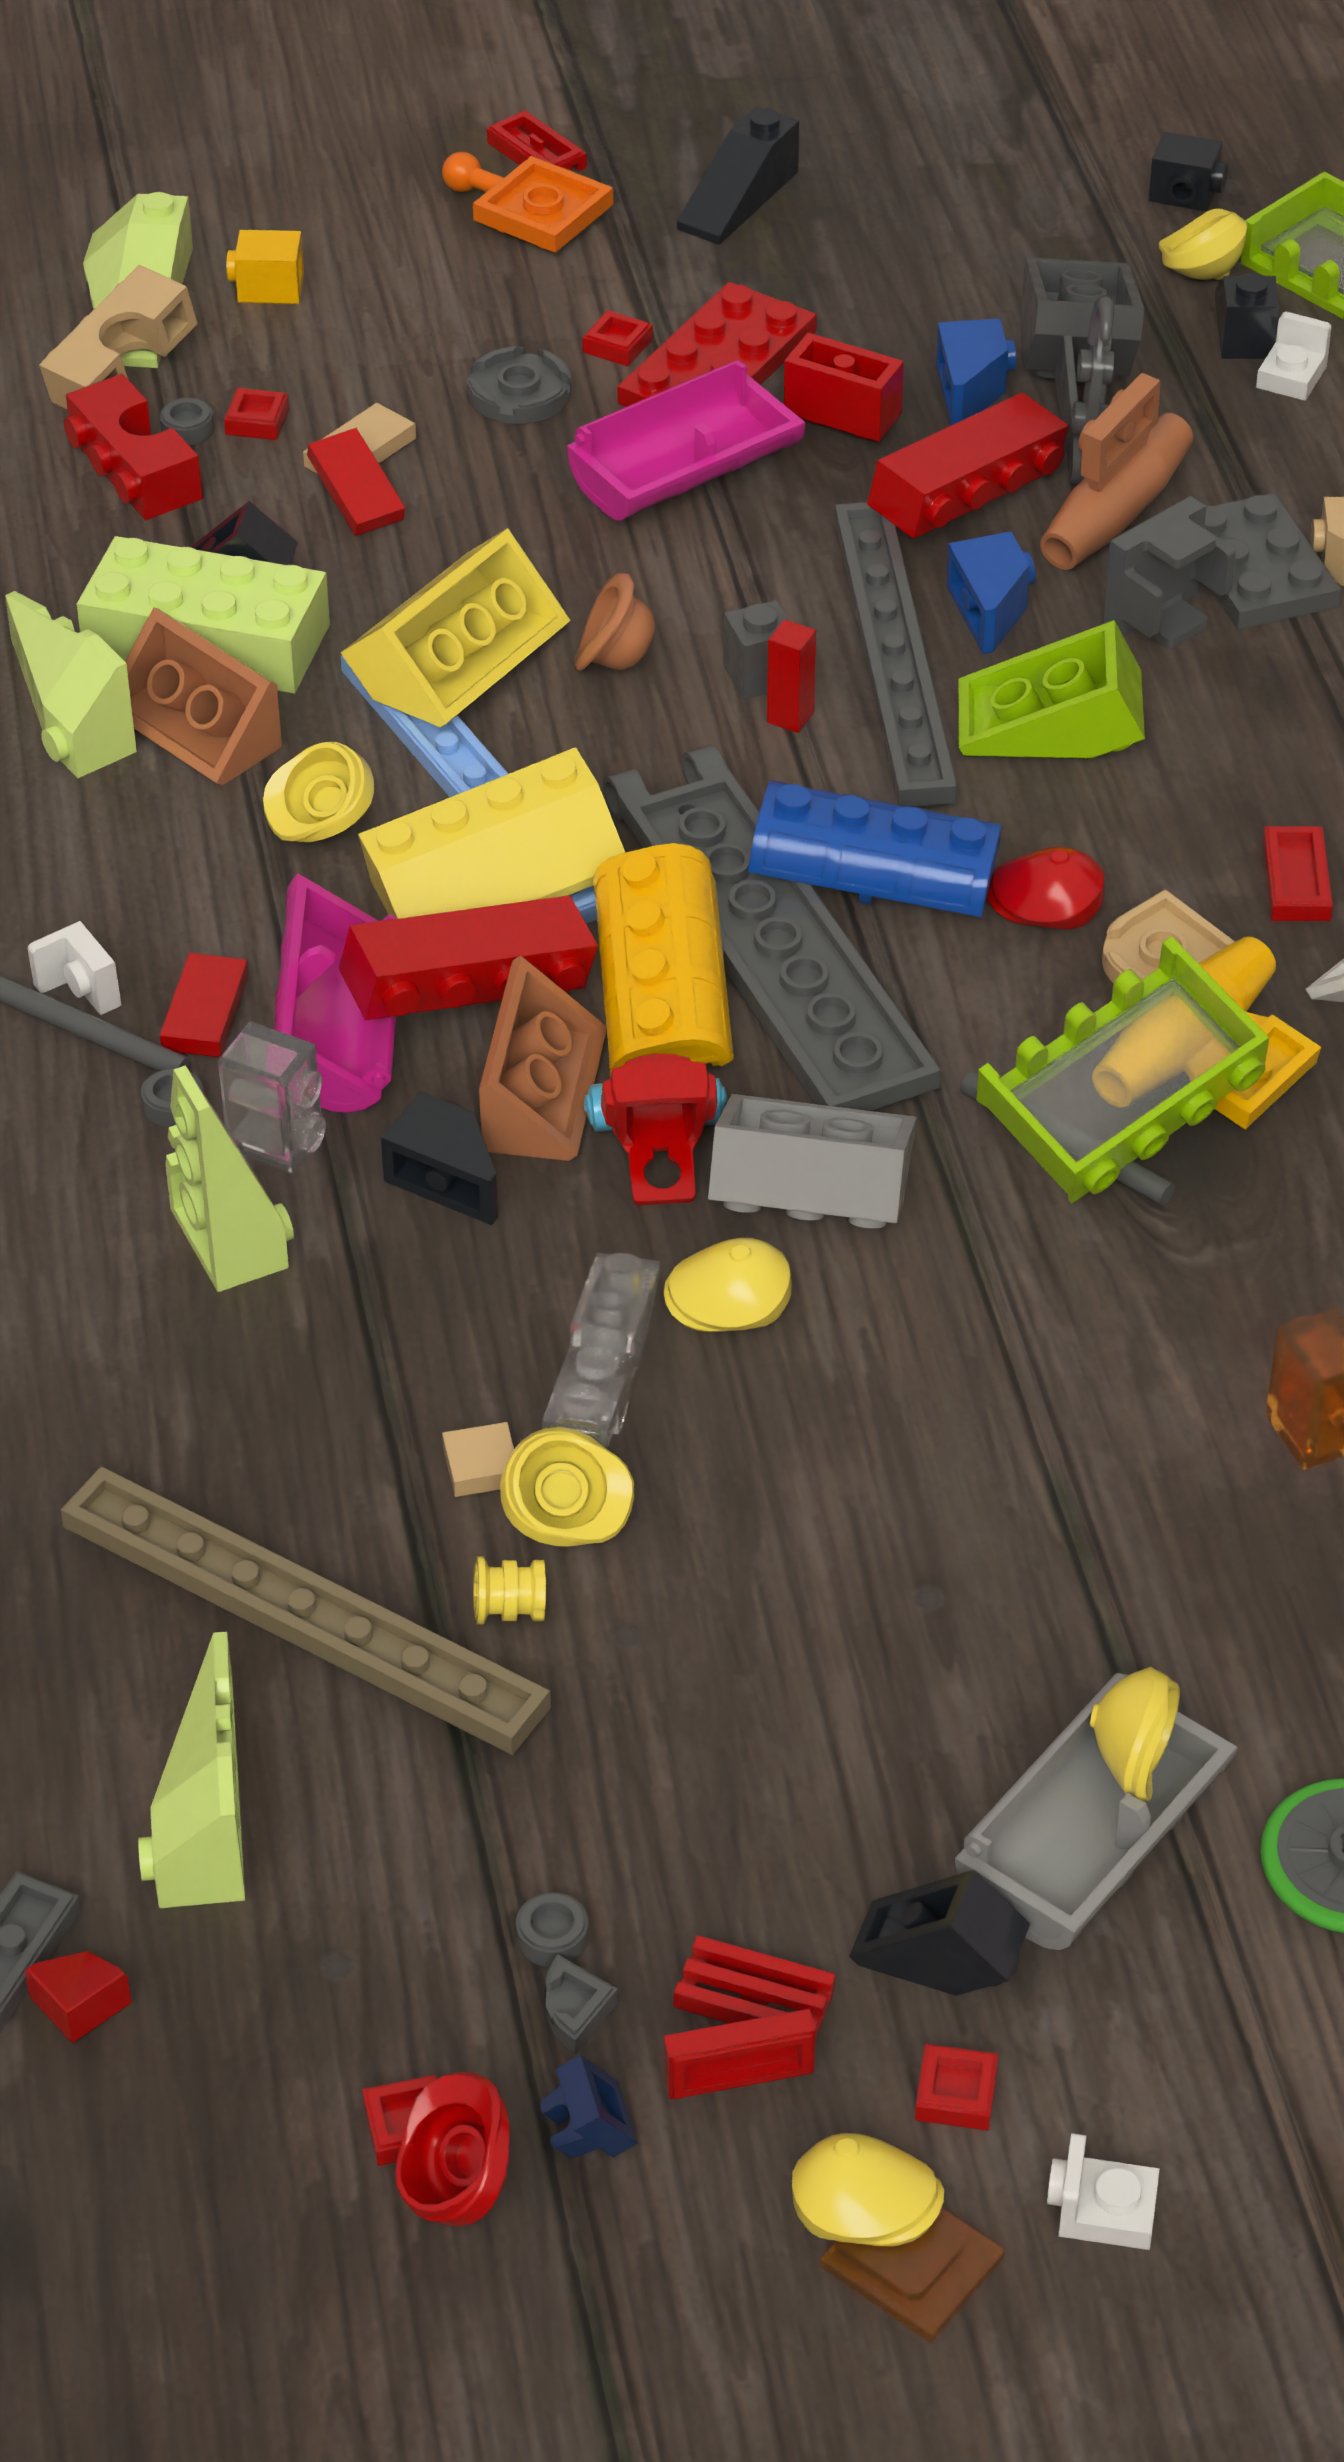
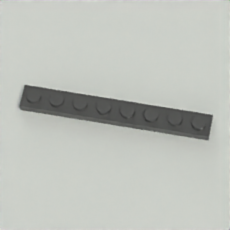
(895, 658)

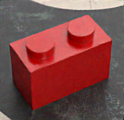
(843, 386)

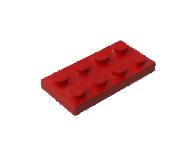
(725, 329)

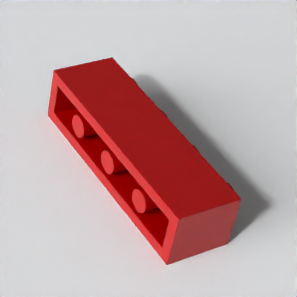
(967, 465)
(463, 955)

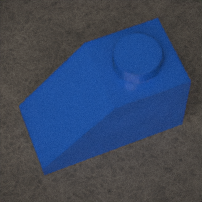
(972, 365)
(989, 585)

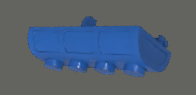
(874, 848)

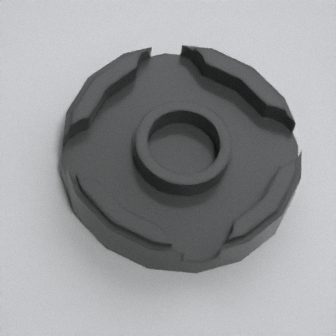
(519, 385)

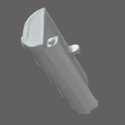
(1072, 1834)

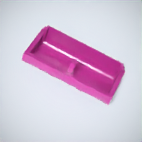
(679, 440)
(318, 1005)

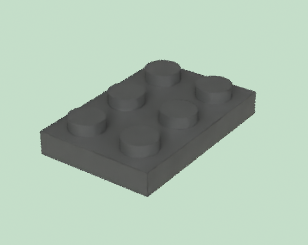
(1274, 563)

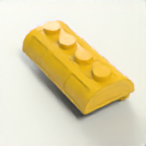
(662, 956)

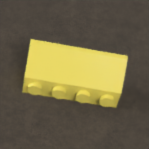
(458, 633)
(497, 843)

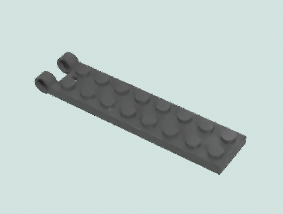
(783, 945)

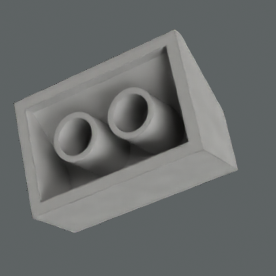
(811, 1160)

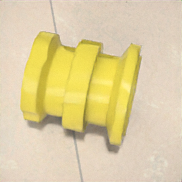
(509, 1590)

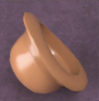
(616, 628)

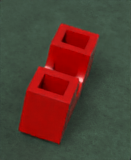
(115, 433)

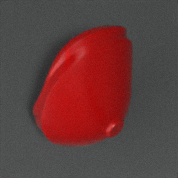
(1048, 888)
(454, 2150)

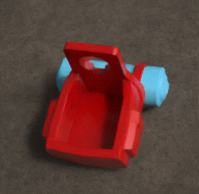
(657, 1106)

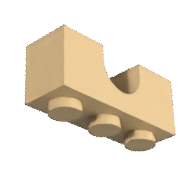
(138, 314)

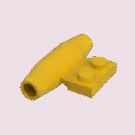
(1243, 973)

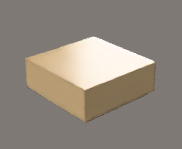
(477, 1457)

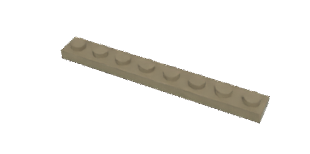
(308, 1610)

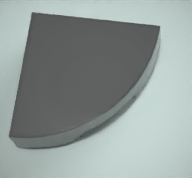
(576, 2002)

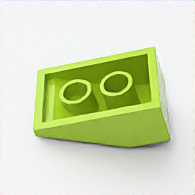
(1055, 700)

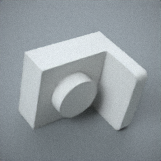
(1296, 357)
(80, 961)
(1103, 2198)

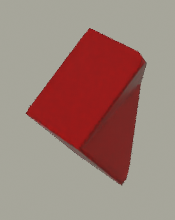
(78, 1991)

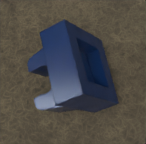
(595, 2111)

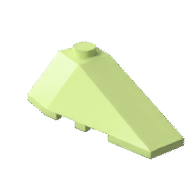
(145, 232)
(74, 687)
(219, 1196)
(197, 1804)

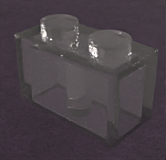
(272, 1096)

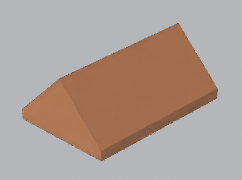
(200, 700)
(538, 1068)

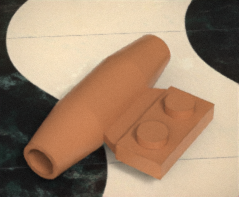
(1125, 466)

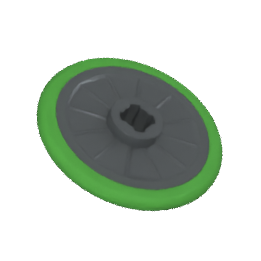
(1306, 1853)

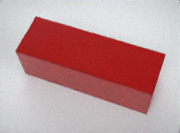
(791, 676)

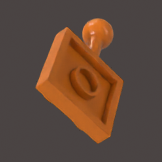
(533, 201)

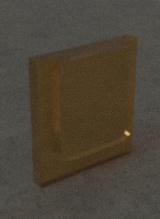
(919, 2280)

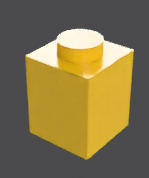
(267, 266)

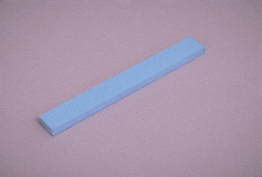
(453, 760)

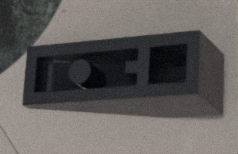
(744, 174)

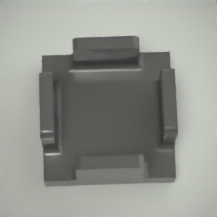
(1160, 568)

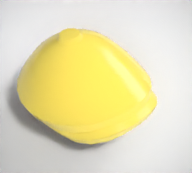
(1206, 245)
(318, 793)
(729, 1286)
(566, 1489)
(1135, 1728)
(865, 2192)

